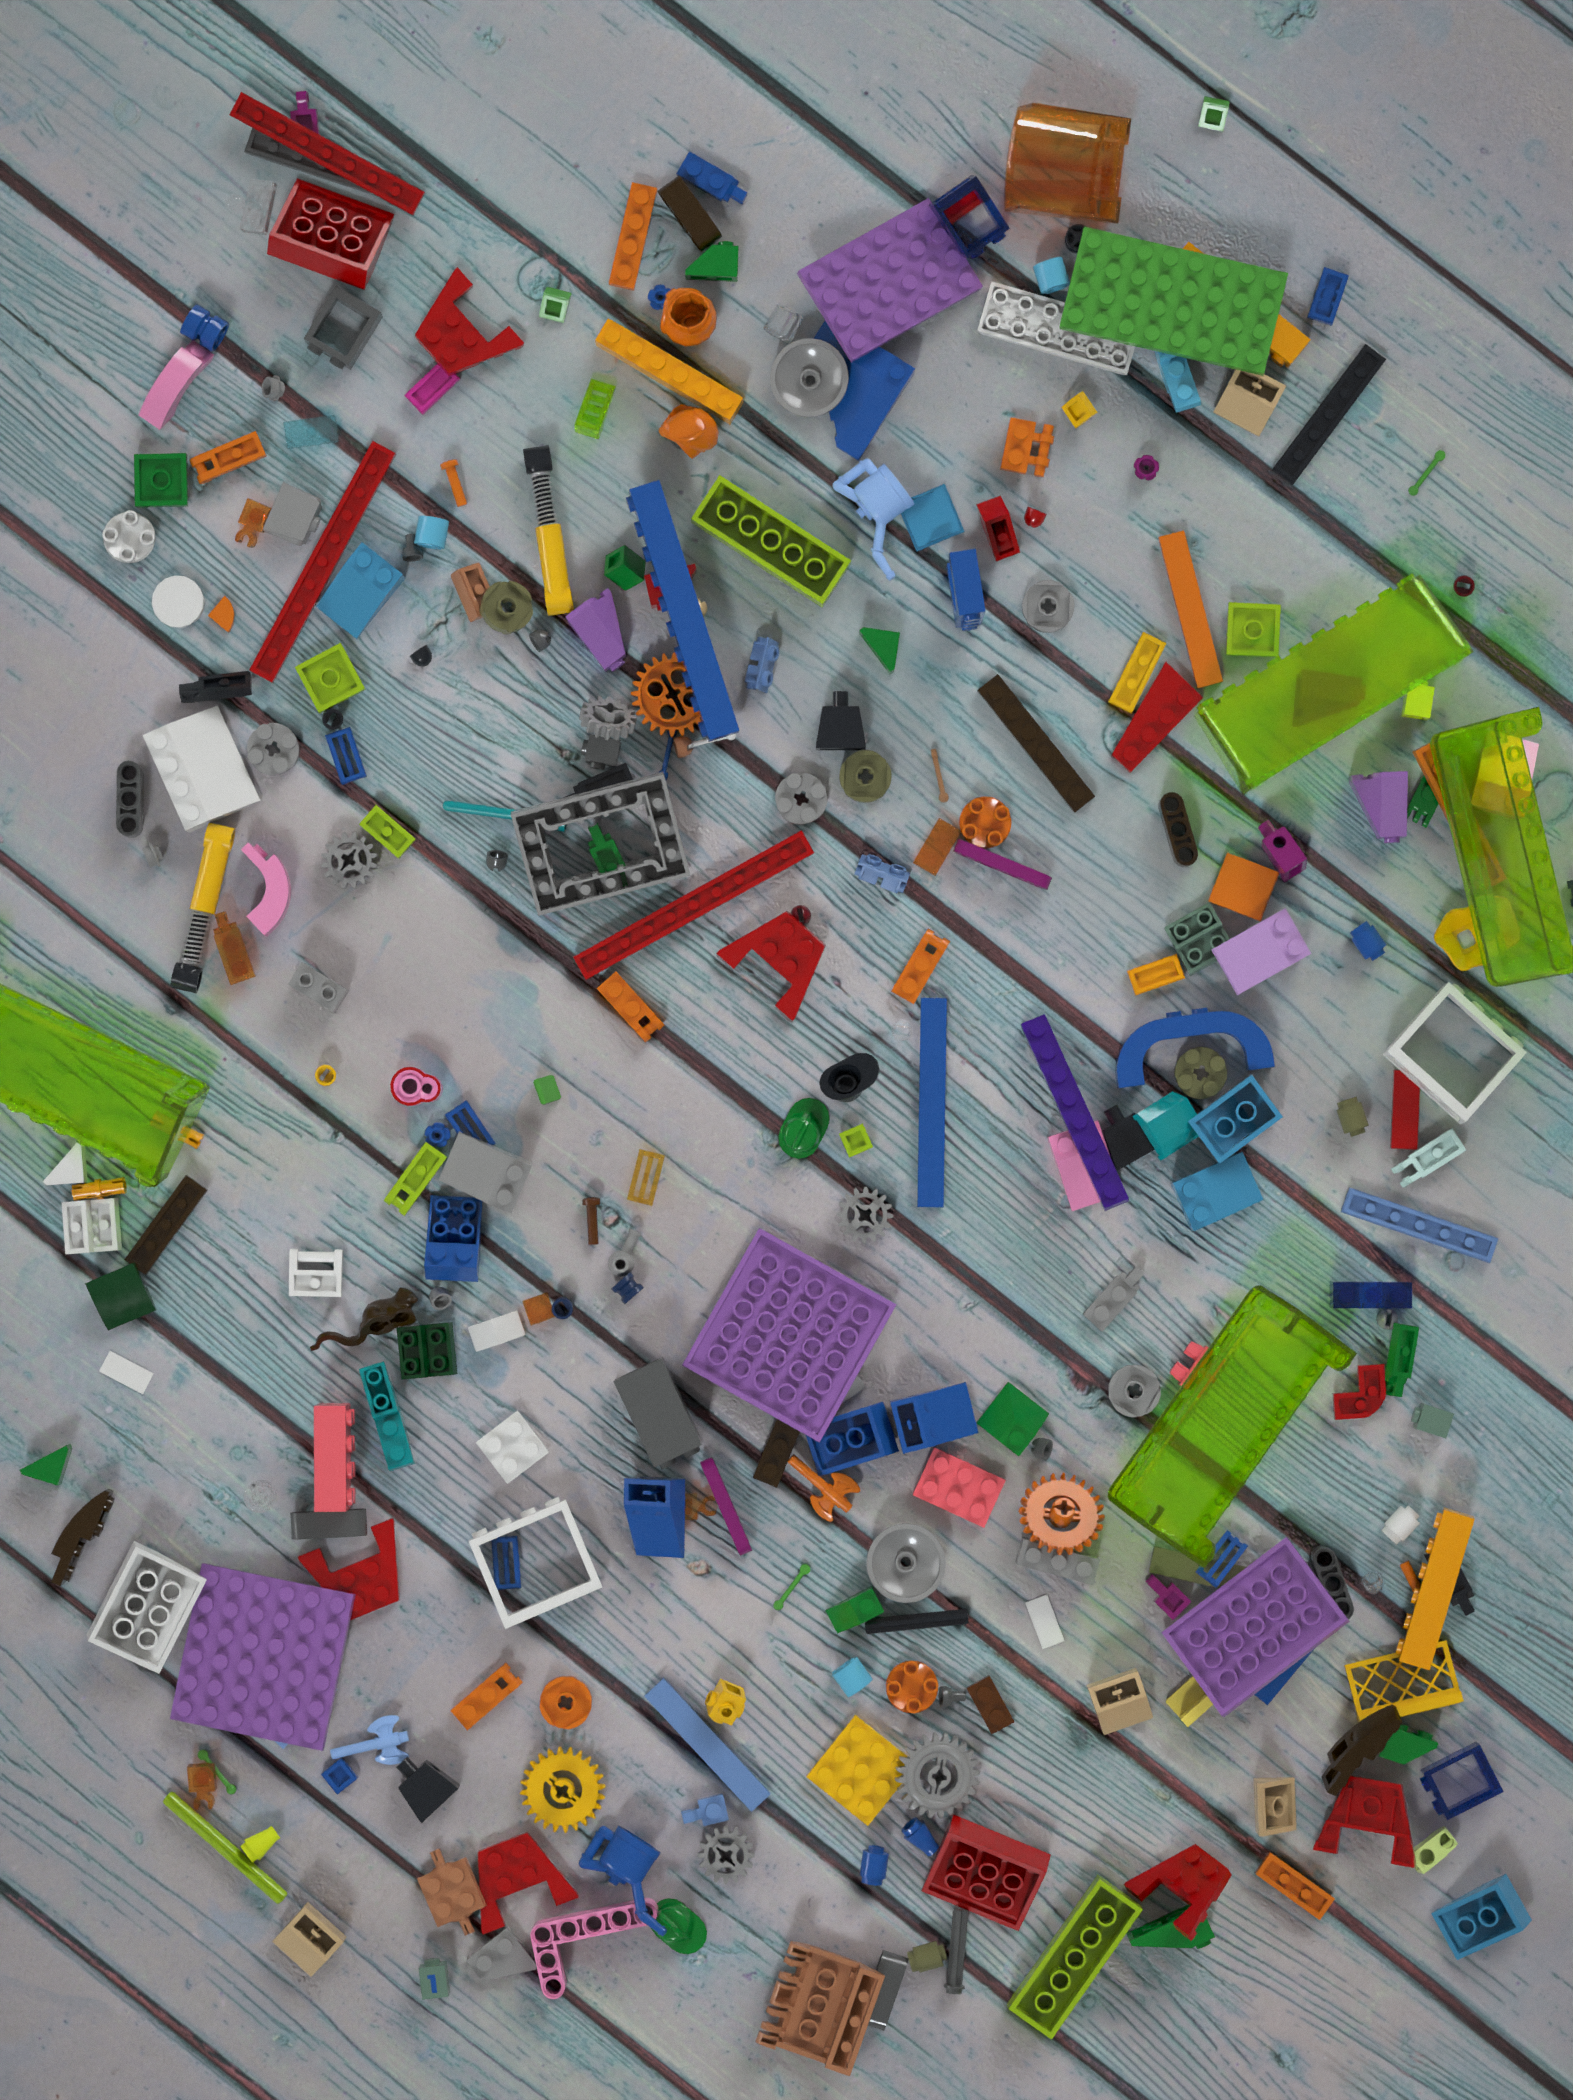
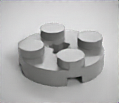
(1058, 617)
(286, 742)
(814, 792)
(1148, 1386)

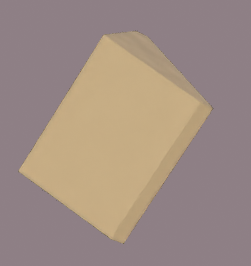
(1274, 1805)

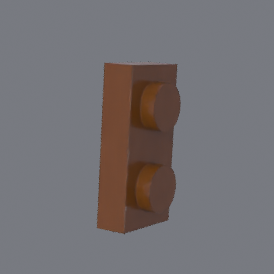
(990, 1704)

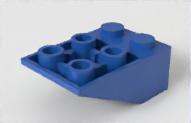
(453, 1238)
(934, 1417)
(656, 1515)

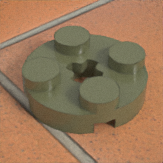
(492, 610)
(855, 765)
(1209, 1085)

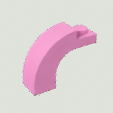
(173, 382)
(277, 893)

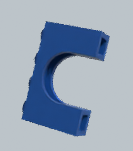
(965, 589)

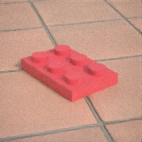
(959, 1487)

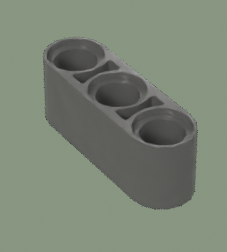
(135, 811)
(328, 1524)
(1328, 1570)
(893, 1968)

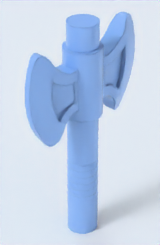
(385, 1740)

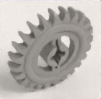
(933, 1800)

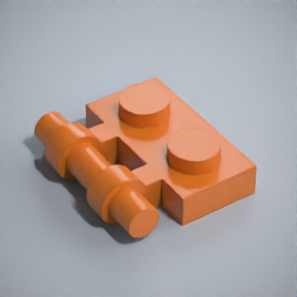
(1018, 447)

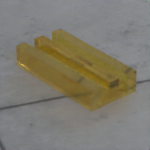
(640, 1199)

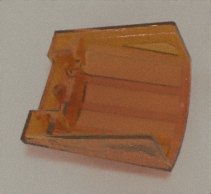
(1065, 163)

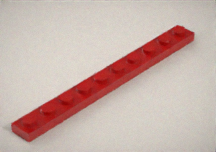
(322, 562)
(693, 905)

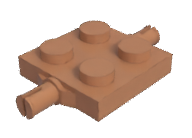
(451, 1892)

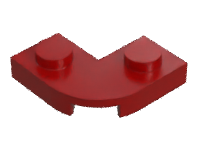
(1368, 1398)

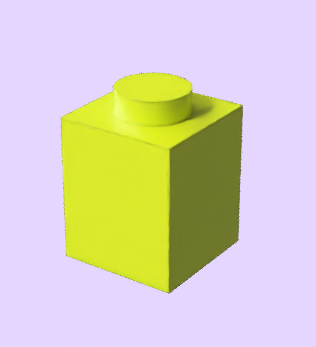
(1418, 702)

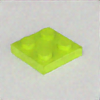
(1253, 629)
(330, 678)

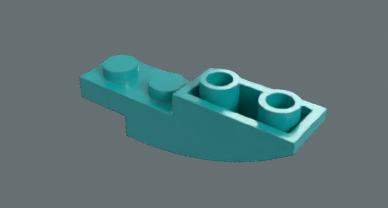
(387, 1416)

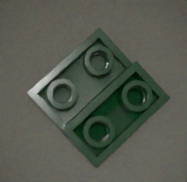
(120, 1296)
(426, 1350)

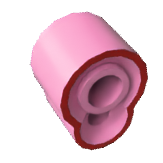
(413, 1087)

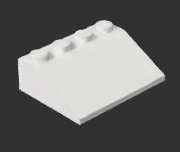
(201, 768)
(145, 1607)

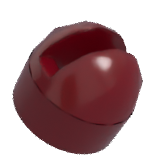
(1462, 591)
(806, 913)

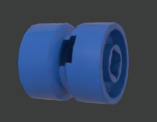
(205, 328)

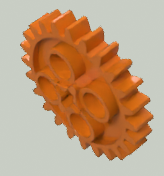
(652, 705)

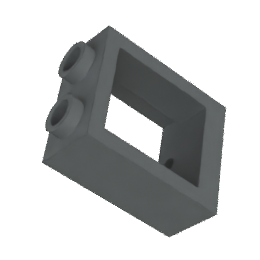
(358, 306)

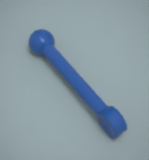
(667, 755)

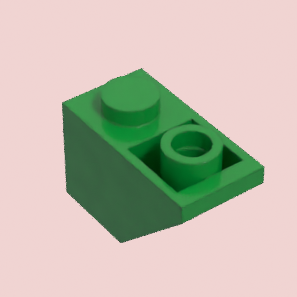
(1407, 1746)

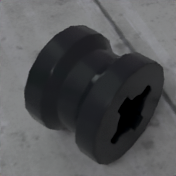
(1075, 230)

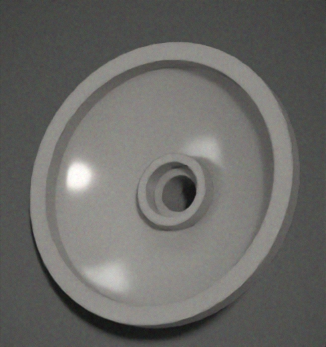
(807, 359)
(906, 1582)

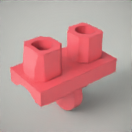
(1195, 1352)

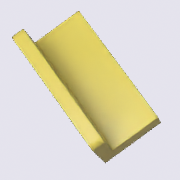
(1189, 1701)

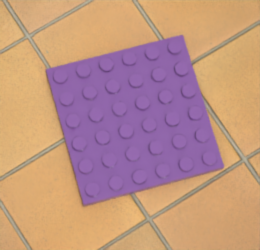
(789, 1335)
(263, 1657)

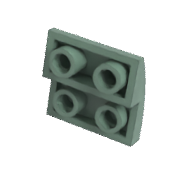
(1196, 937)

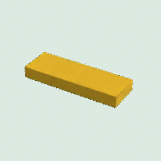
(1137, 672)

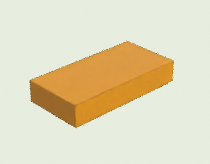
(1155, 974)

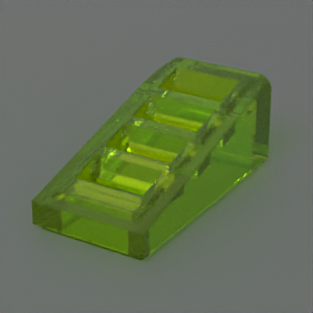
(587, 428)

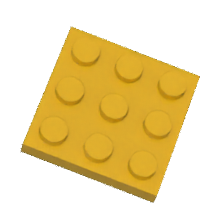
(859, 1770)

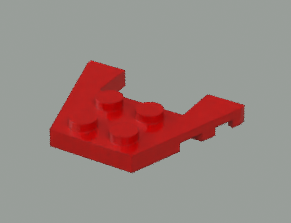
(453, 338)
(788, 949)
(370, 1579)
(1372, 1808)
(514, 1867)
(1192, 1877)

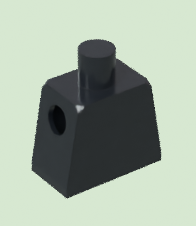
(840, 726)
(1124, 1138)
(425, 1787)

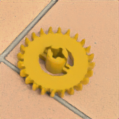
(543, 1772)

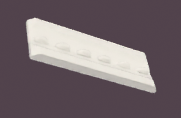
(1035, 323)

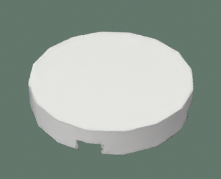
(178, 601)

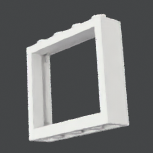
(1425, 1081)
(528, 1517)

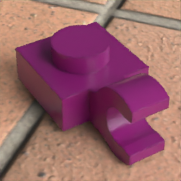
(304, 115)
(1169, 1598)

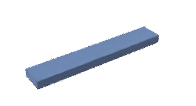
(1419, 1225)
(707, 1744)

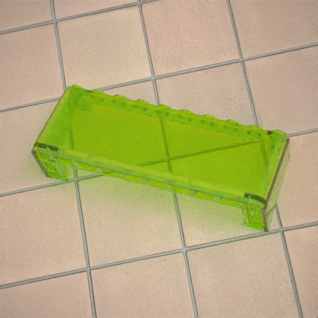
(1331, 682)
(1503, 848)
(94, 1087)
(1225, 1421)

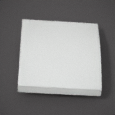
(91, 1226)

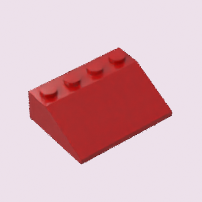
(329, 234)
(986, 1872)

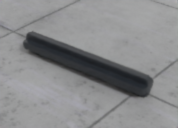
(916, 1621)

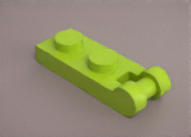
(416, 1177)

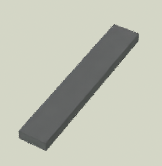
(273, 151)

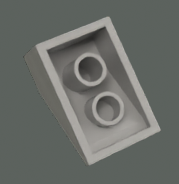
(485, 1172)

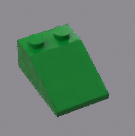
(1164, 1934)

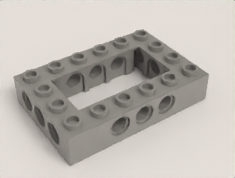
(560, 894)

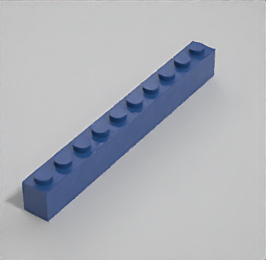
(683, 611)

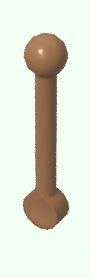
(943, 797)

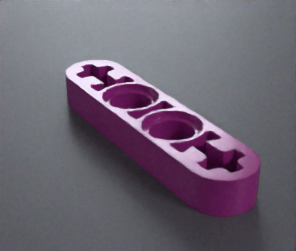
(1002, 864)
(726, 1506)

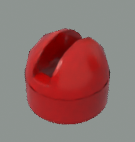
(1034, 517)

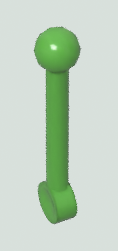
(1439, 456)
(804, 1569)
(230, 1788)

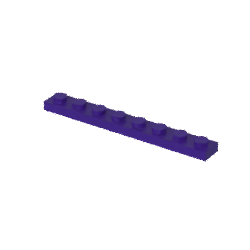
(1074, 1112)

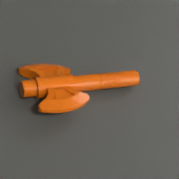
(832, 1494)

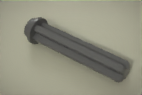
(957, 1952)

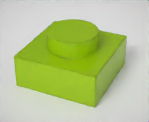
(856, 1140)

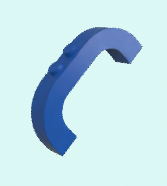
(1252, 1039)

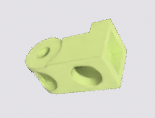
(1433, 1849)

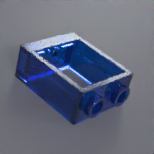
(954, 195)
(1492, 1790)

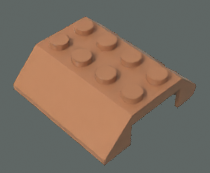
(821, 2007)

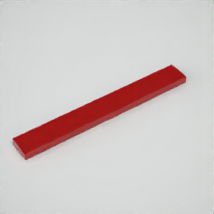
(327, 153)

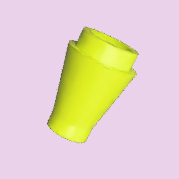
(259, 1844)

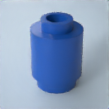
(1368, 941)
(874, 1865)

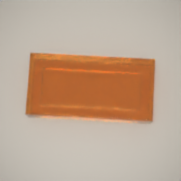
(937, 847)

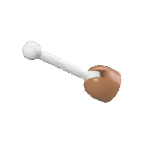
(684, 745)

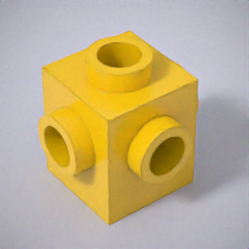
(725, 1702)

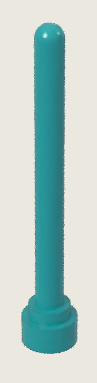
(483, 811)

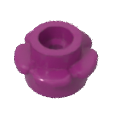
(1148, 474)

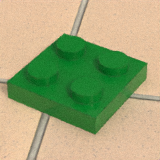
(161, 480)

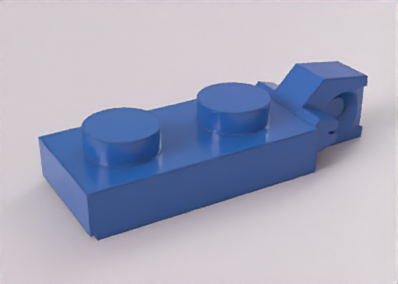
(710, 179)

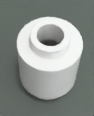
(1401, 1524)

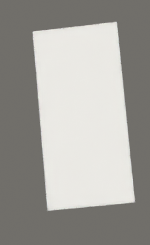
(126, 1372)
(1044, 1621)

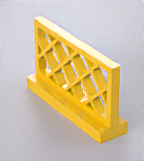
(1412, 1705)

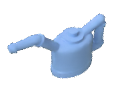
(879, 499)

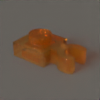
(253, 518)
(693, 1506)
(203, 1781)

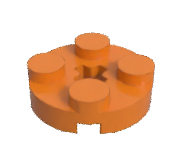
(580, 1706)

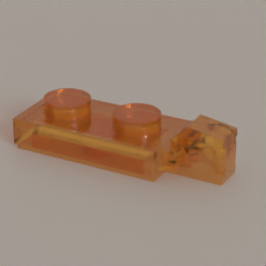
(232, 950)

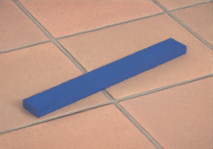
(932, 1102)

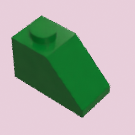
(716, 264)
(855, 1610)

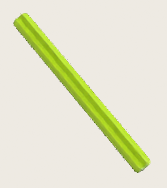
(225, 1847)

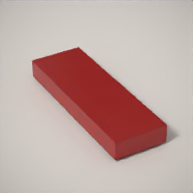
(1404, 1112)

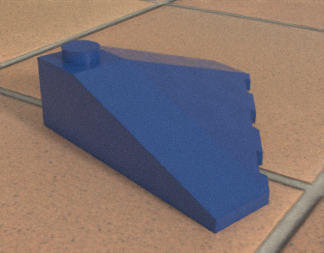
(871, 394)

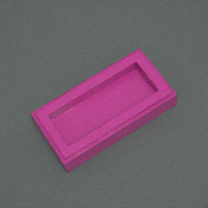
(431, 389)

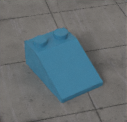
(360, 590)
(1235, 1118)
(1216, 1191)
(1482, 1917)

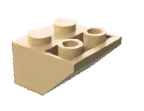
(1249, 400)
(1120, 1701)
(309, 1939)

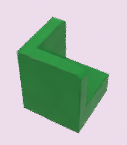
(624, 567)

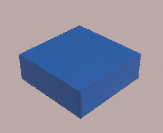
(339, 1775)

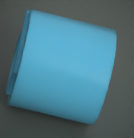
(1051, 275)
(431, 532)
(852, 1676)

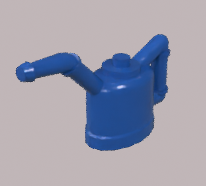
(625, 1861)

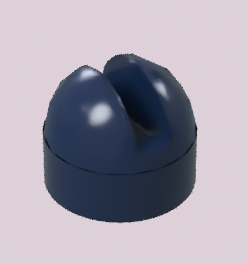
(558, 1311)

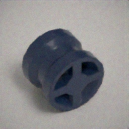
(627, 1288)

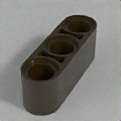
(689, 213)
(1178, 816)

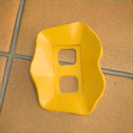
(1446, 937)

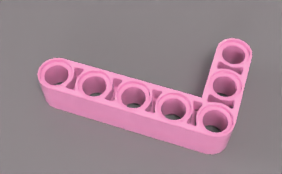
(583, 1931)

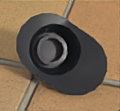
(849, 1077)

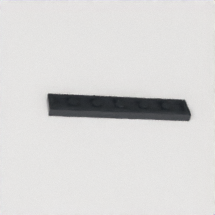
(1329, 414)

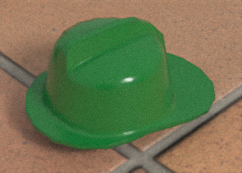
(804, 1128)
(685, 1929)

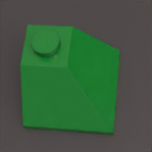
(1013, 1419)

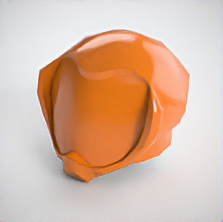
(688, 316)
(691, 429)

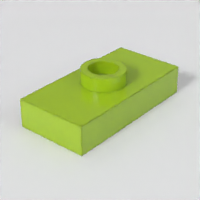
(387, 831)

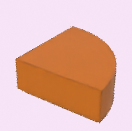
(223, 614)

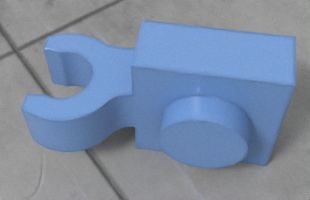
(710, 1810)

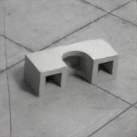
(1077, 1566)

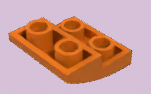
(1243, 887)

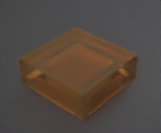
(538, 1308)

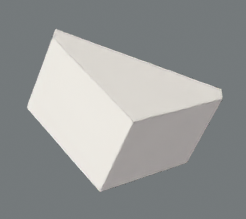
(70, 1169)
(496, 1331)

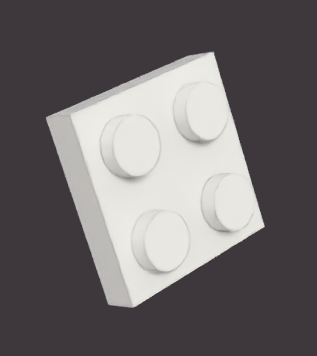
(512, 1447)

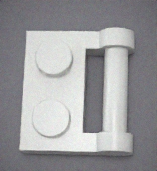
(315, 1282)

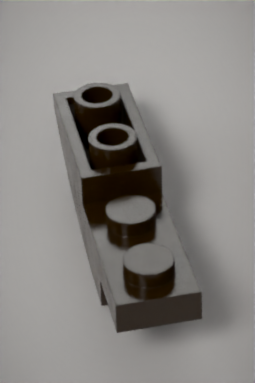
(84, 1525)
(1361, 1741)

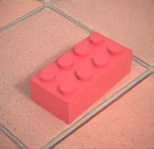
(333, 1457)

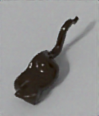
(377, 1319)

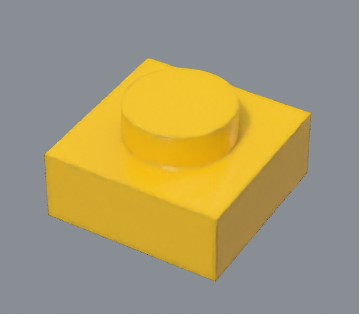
(1079, 409)

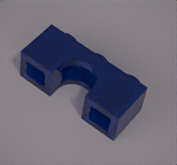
(1370, 1294)

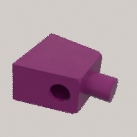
(1286, 860)

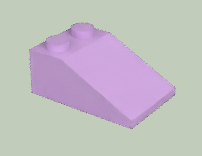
(1261, 951)

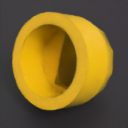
(329, 1078)

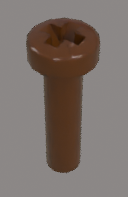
(592, 1223)

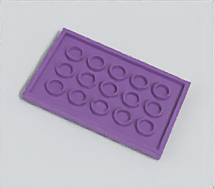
(889, 280)
(1255, 1627)

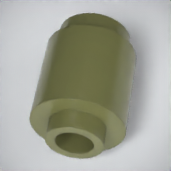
(1352, 1116)
(927, 1957)

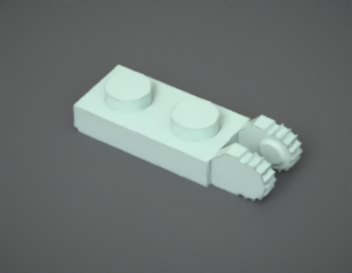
(1431, 1156)

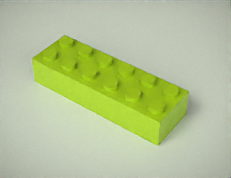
(770, 541)
(1074, 1956)

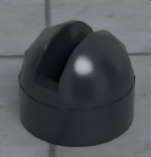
(422, 656)
(337, 721)

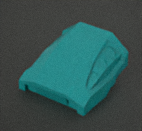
(1167, 1124)

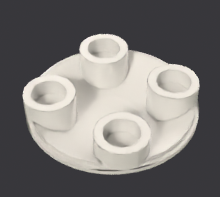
(129, 537)

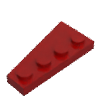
(1160, 711)

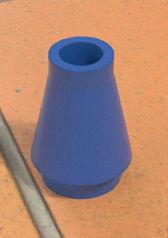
(918, 1834)

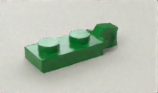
(605, 852)
(1400, 1358)

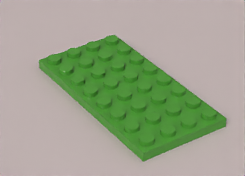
(1173, 301)

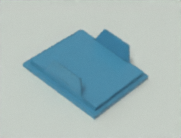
(931, 518)

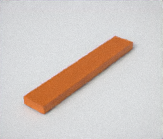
(1190, 609)

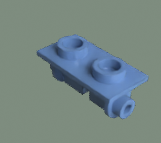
(766, 653)
(893, 875)

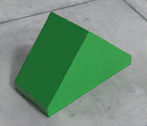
(883, 645)
(51, 1467)

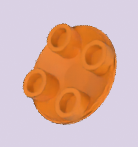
(985, 822)
(912, 1686)

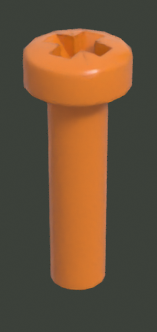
(454, 481)
(1410, 1575)

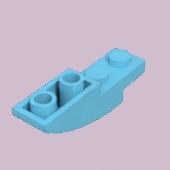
(1178, 381)

